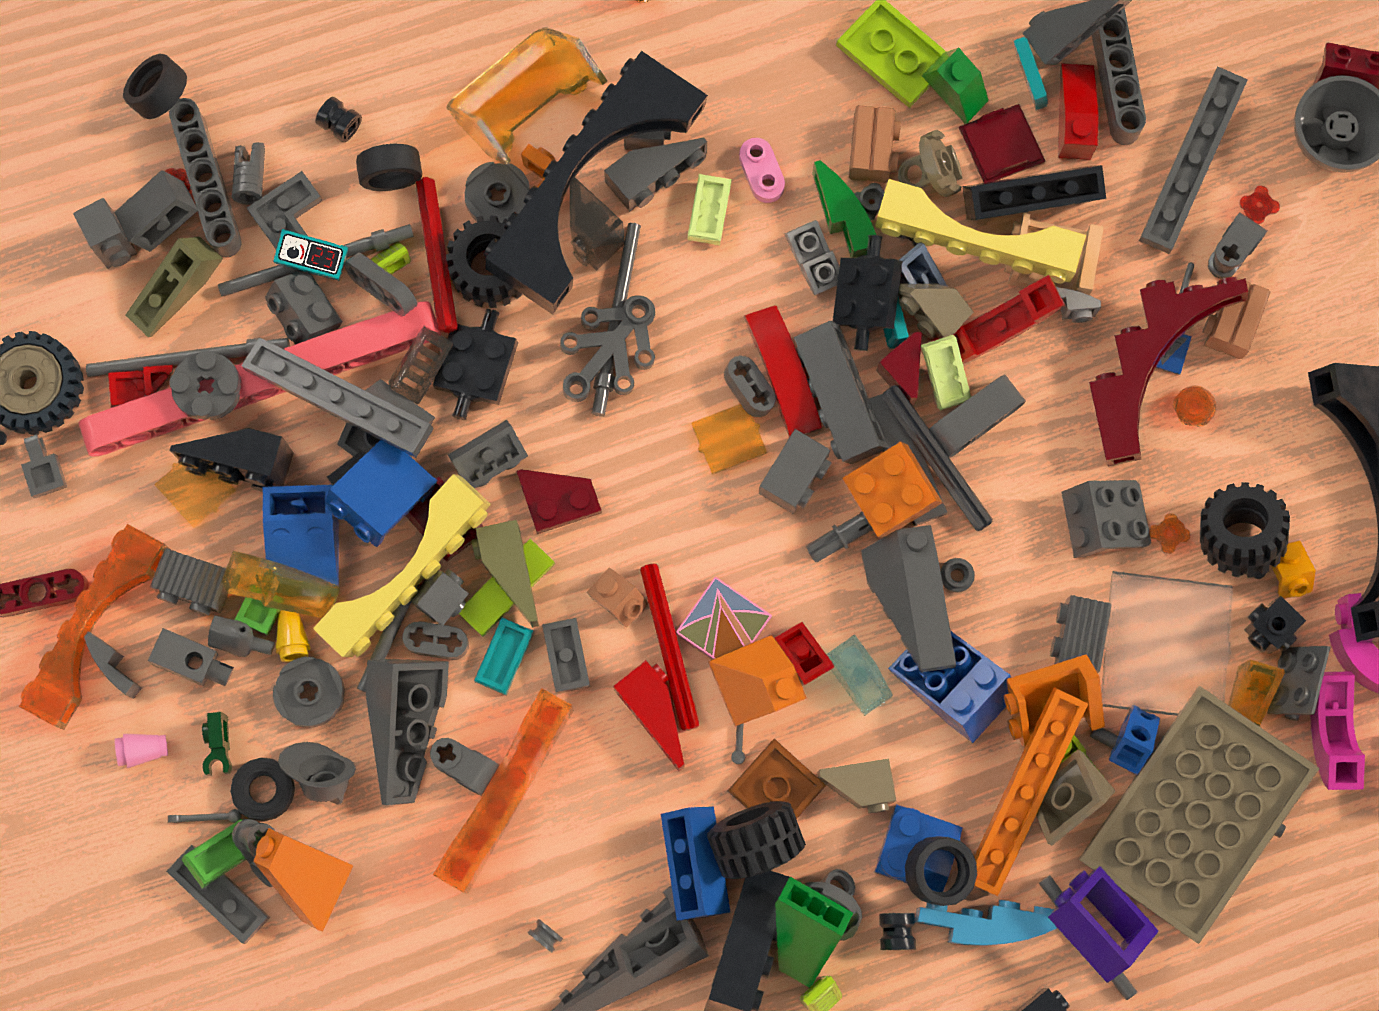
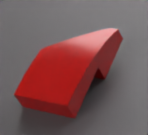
(136, 384)

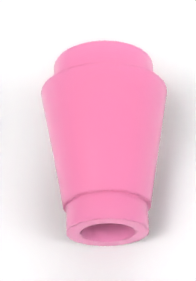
(139, 749)

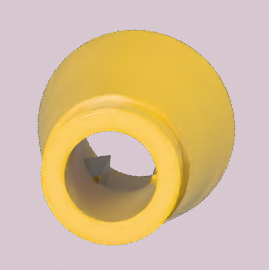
(291, 637)

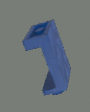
(379, 491)

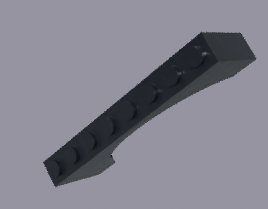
(641, 102)
(1351, 401)

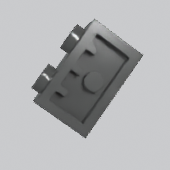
(488, 455)

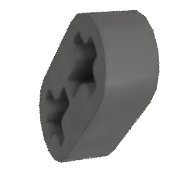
(749, 386)
(436, 632)

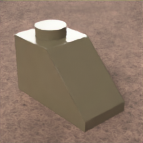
(862, 784)

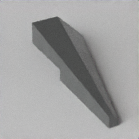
(641, 958)

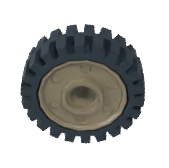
(55, 388)

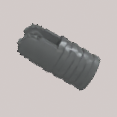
(247, 174)

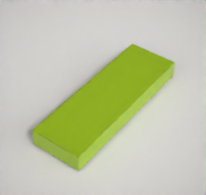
(492, 603)

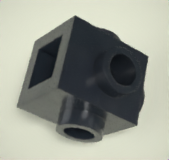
(1274, 626)

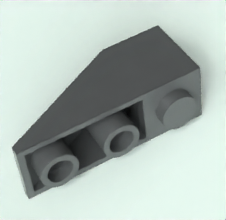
(646, 170)

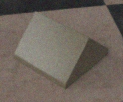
(1072, 797)

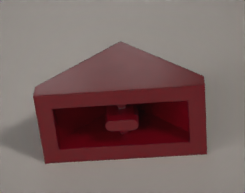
(903, 366)

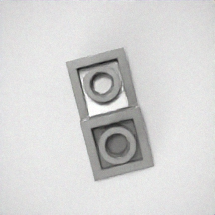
(814, 256)
(1078, 305)

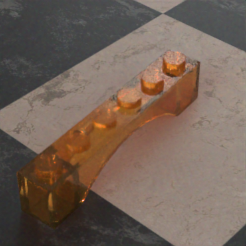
(57, 687)
(505, 792)

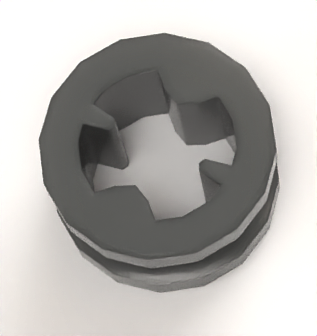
(545, 935)

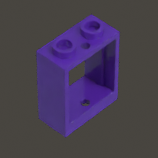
(1089, 936)

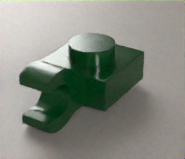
(216, 734)

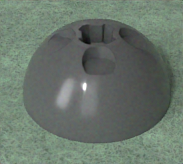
(1342, 109)

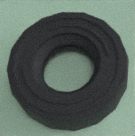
(241, 785)

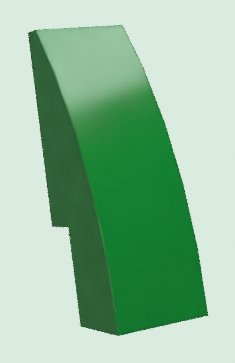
(842, 210)

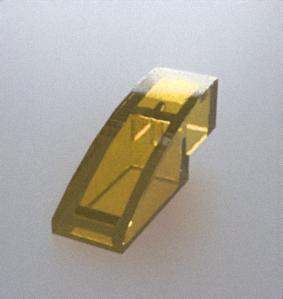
(279, 585)

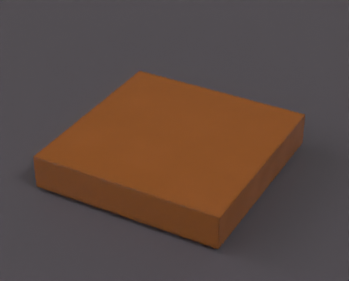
(777, 777)

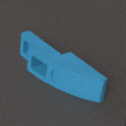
(1003, 923)

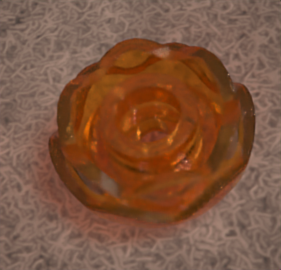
(1195, 416)

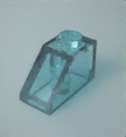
(859, 675)

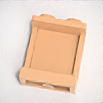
(1086, 269)

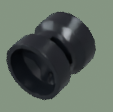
(339, 119)
(897, 931)

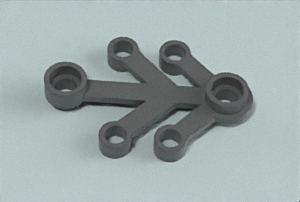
(611, 344)

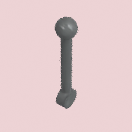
(738, 756)
(233, 816)

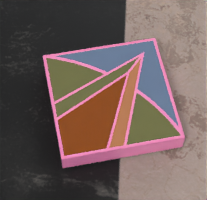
(722, 621)

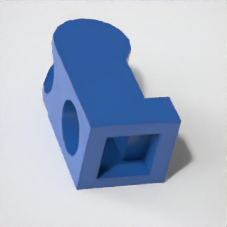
(1135, 740)

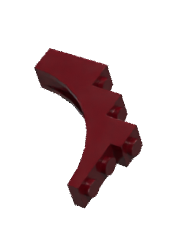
(1140, 350)

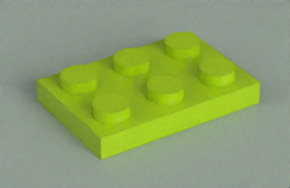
(891, 50)

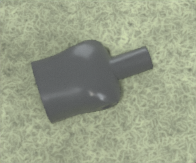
(236, 638)

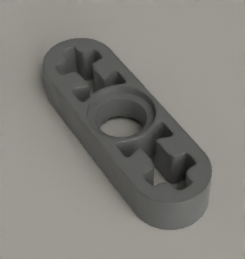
(380, 284)

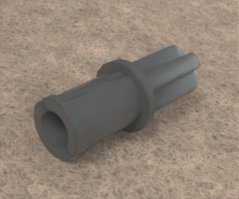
(839, 537)

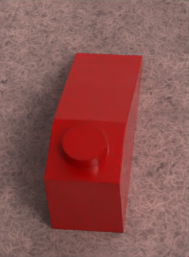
(1077, 112)
(650, 703)

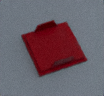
(1002, 143)

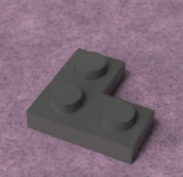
(282, 207)

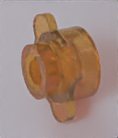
(1172, 524)

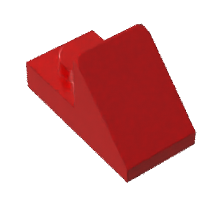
(804, 653)

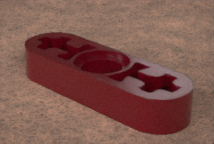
(63, 596)

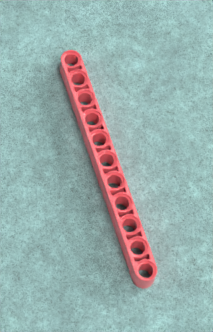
(332, 352)

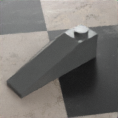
(909, 585)
(402, 712)

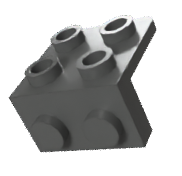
(1105, 516)

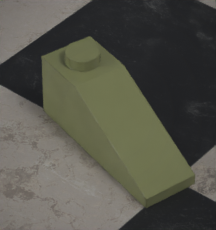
(174, 283)
(505, 560)

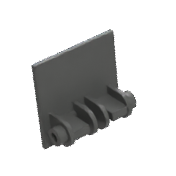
(1301, 681)

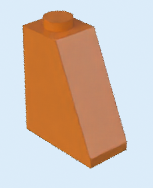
(302, 876)

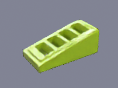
(821, 995)

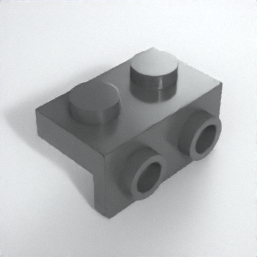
(301, 307)

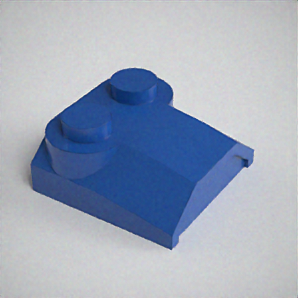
(904, 831)

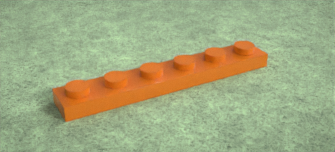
(1027, 789)

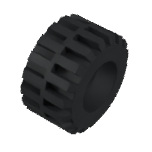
(461, 254)
(1249, 506)
(756, 840)

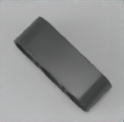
(977, 415)

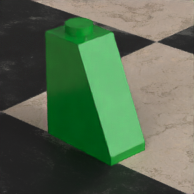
(807, 930)

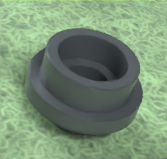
(962, 566)

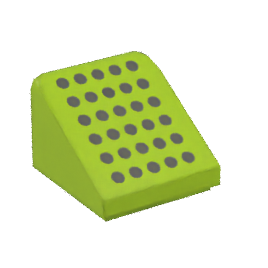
(392, 258)

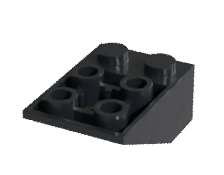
(238, 456)

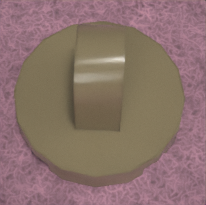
(938, 165)

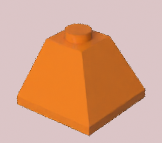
(756, 680)

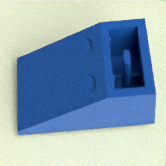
(301, 530)
(963, 696)

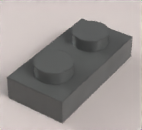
(566, 655)

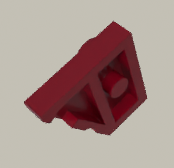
(557, 499)

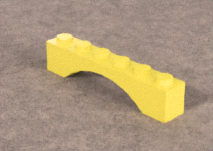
(1047, 252)
(451, 514)

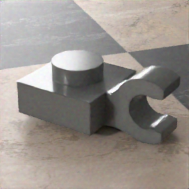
(43, 471)

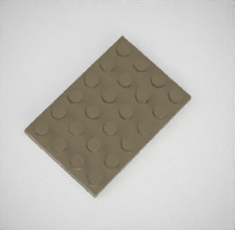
(1199, 814)

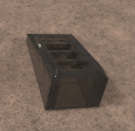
(423, 382)

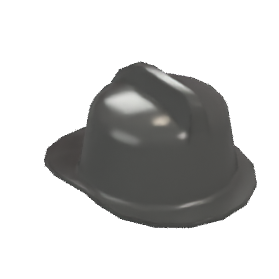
(318, 770)

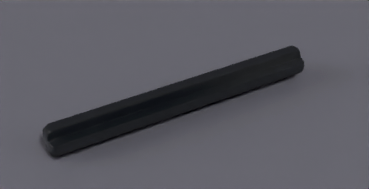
(937, 458)

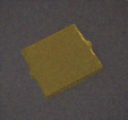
(728, 438)
(193, 494)

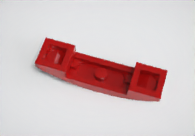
(1009, 319)
(784, 370)

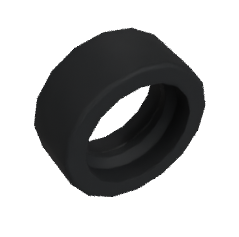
(155, 86)
(389, 167)
(966, 871)

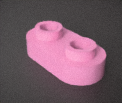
(761, 168)

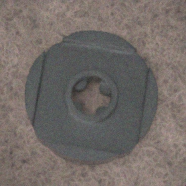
(500, 177)
(206, 366)
(290, 685)

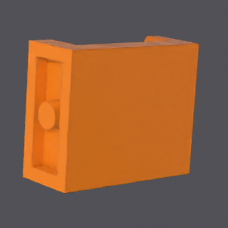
(1032, 689)

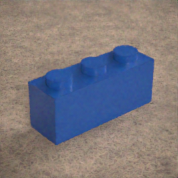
(694, 872)

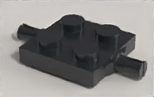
(867, 292)
(476, 364)

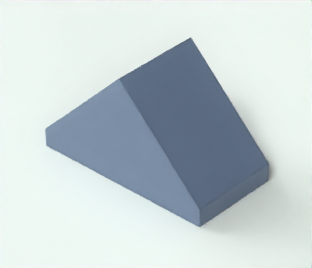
(919, 267)

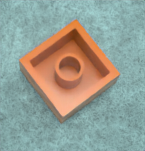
(892, 490)

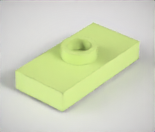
(709, 209)
(946, 372)

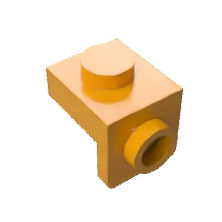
(1295, 572)

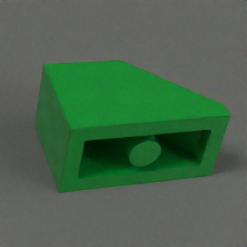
(958, 83)

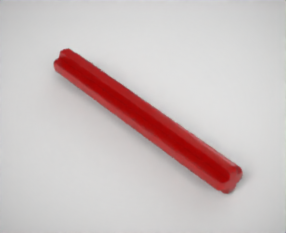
(436, 255)
(669, 647)

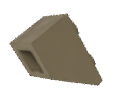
(935, 307)

